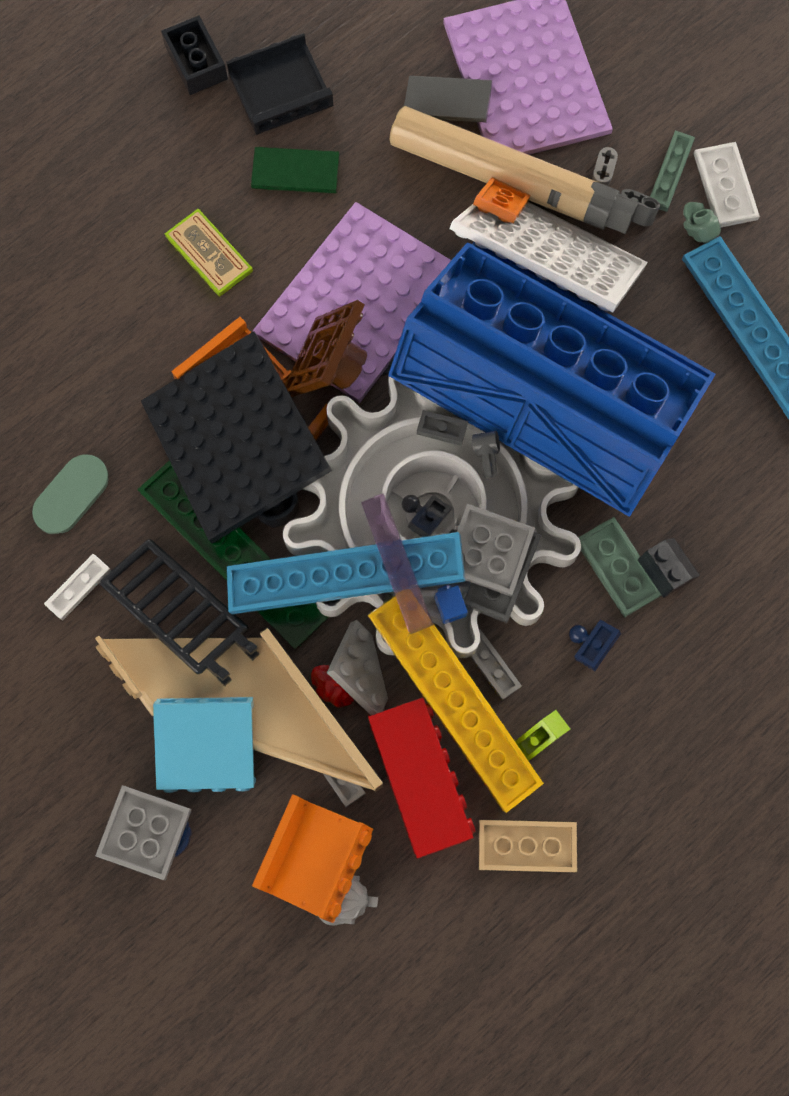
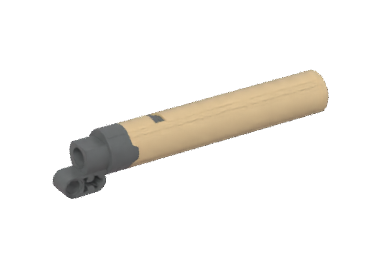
(545, 182)

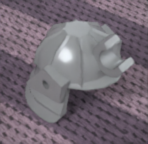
(354, 904)

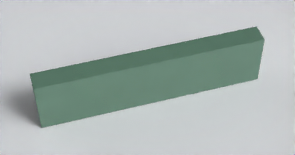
(672, 169)

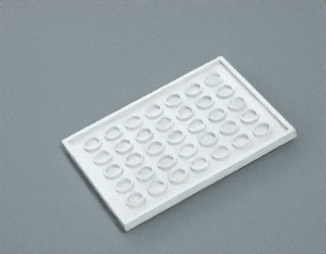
(555, 252)

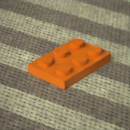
(501, 200)

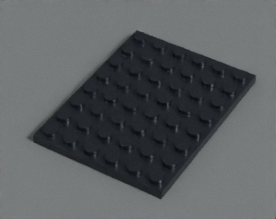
(235, 437)

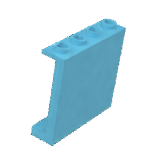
(204, 744)

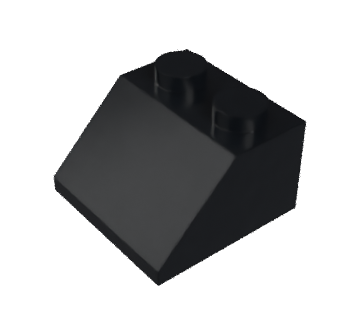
(668, 567)

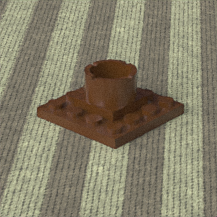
(328, 352)

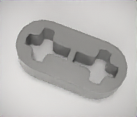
(601, 166)

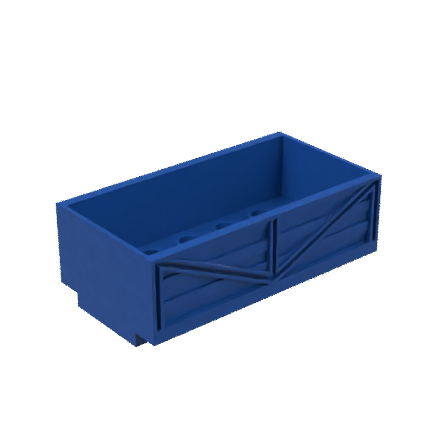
(549, 375)

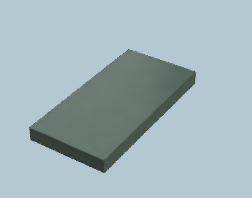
(618, 567)

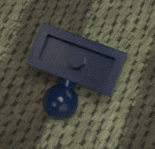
(595, 645)

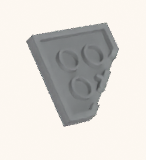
(358, 669)

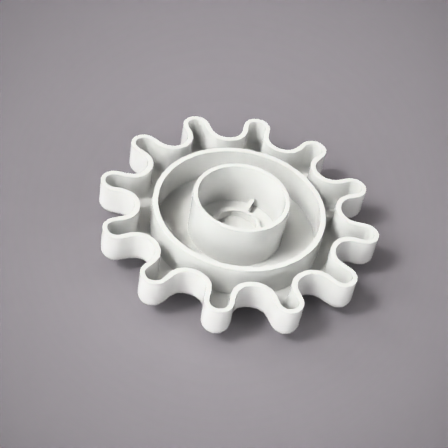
(388, 457)

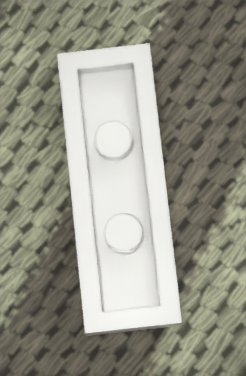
(77, 587)

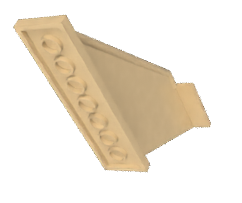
(286, 712)

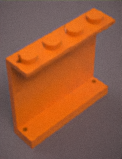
(313, 858)

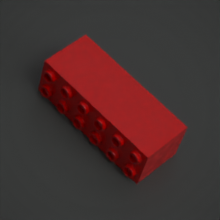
(421, 778)

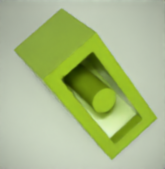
(542, 735)

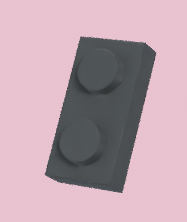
(442, 427)

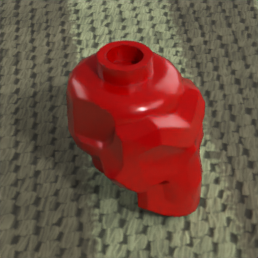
(328, 688)

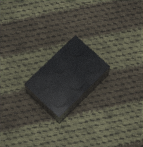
(194, 55)

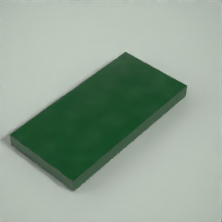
(295, 170)

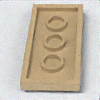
(527, 846)

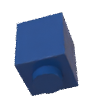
(450, 604)

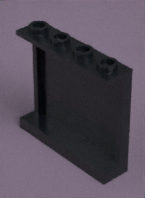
(279, 84)

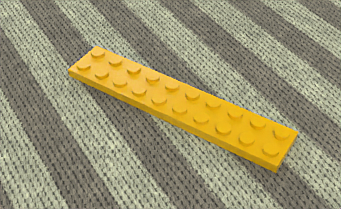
(459, 706)

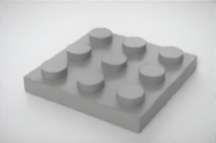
(493, 548)
(143, 832)

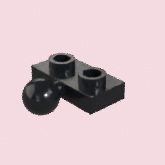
(427, 516)

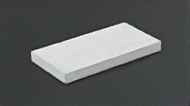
(726, 184)

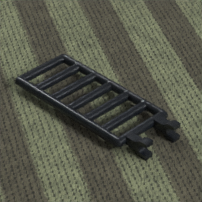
(194, 585)

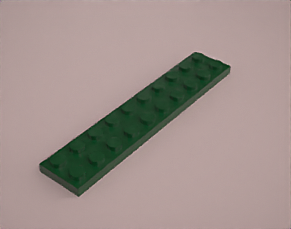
(168, 497)

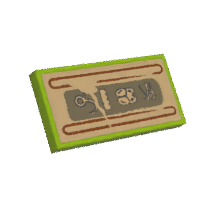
(208, 252)

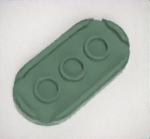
(70, 494)

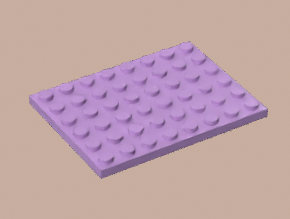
(537, 71)
(362, 262)

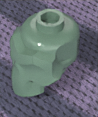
(701, 222)

